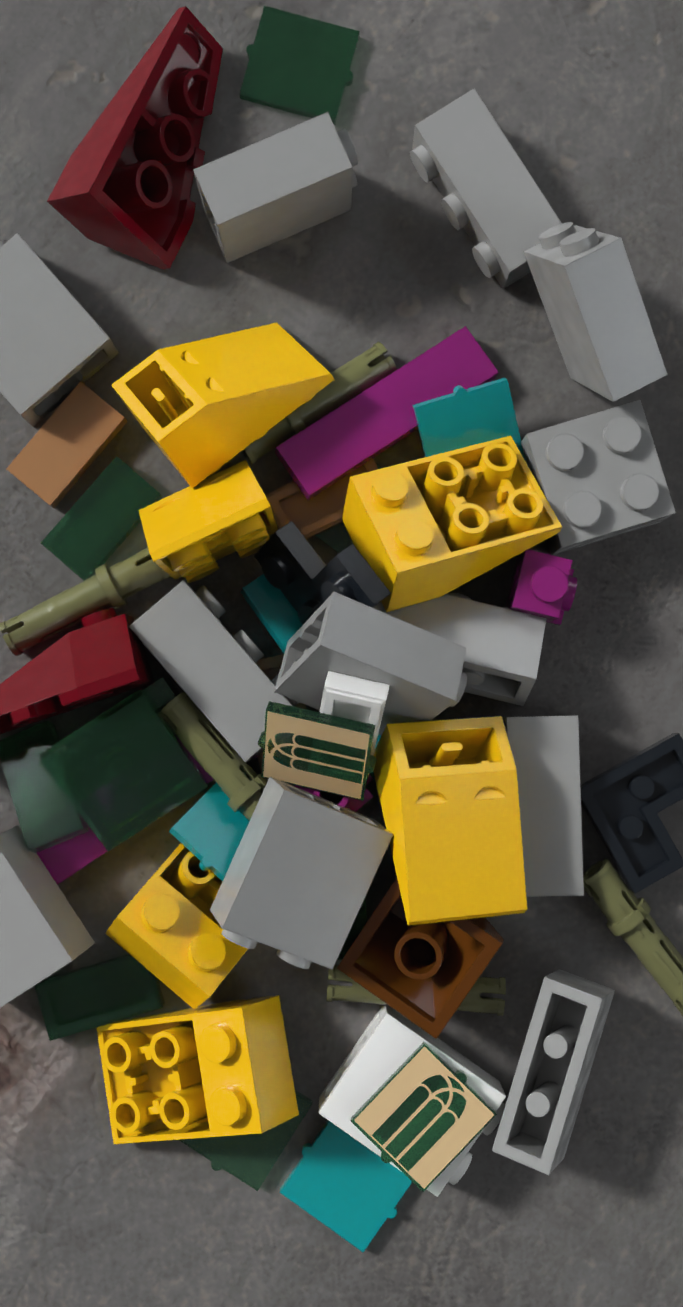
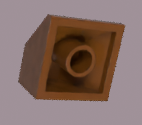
(420, 967)

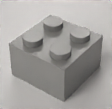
(599, 475)

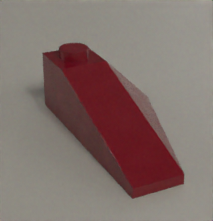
(137, 162)
(76, 671)

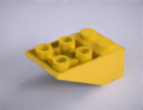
(219, 394)
(446, 518)
(208, 523)
(452, 818)
(174, 931)
(198, 1072)

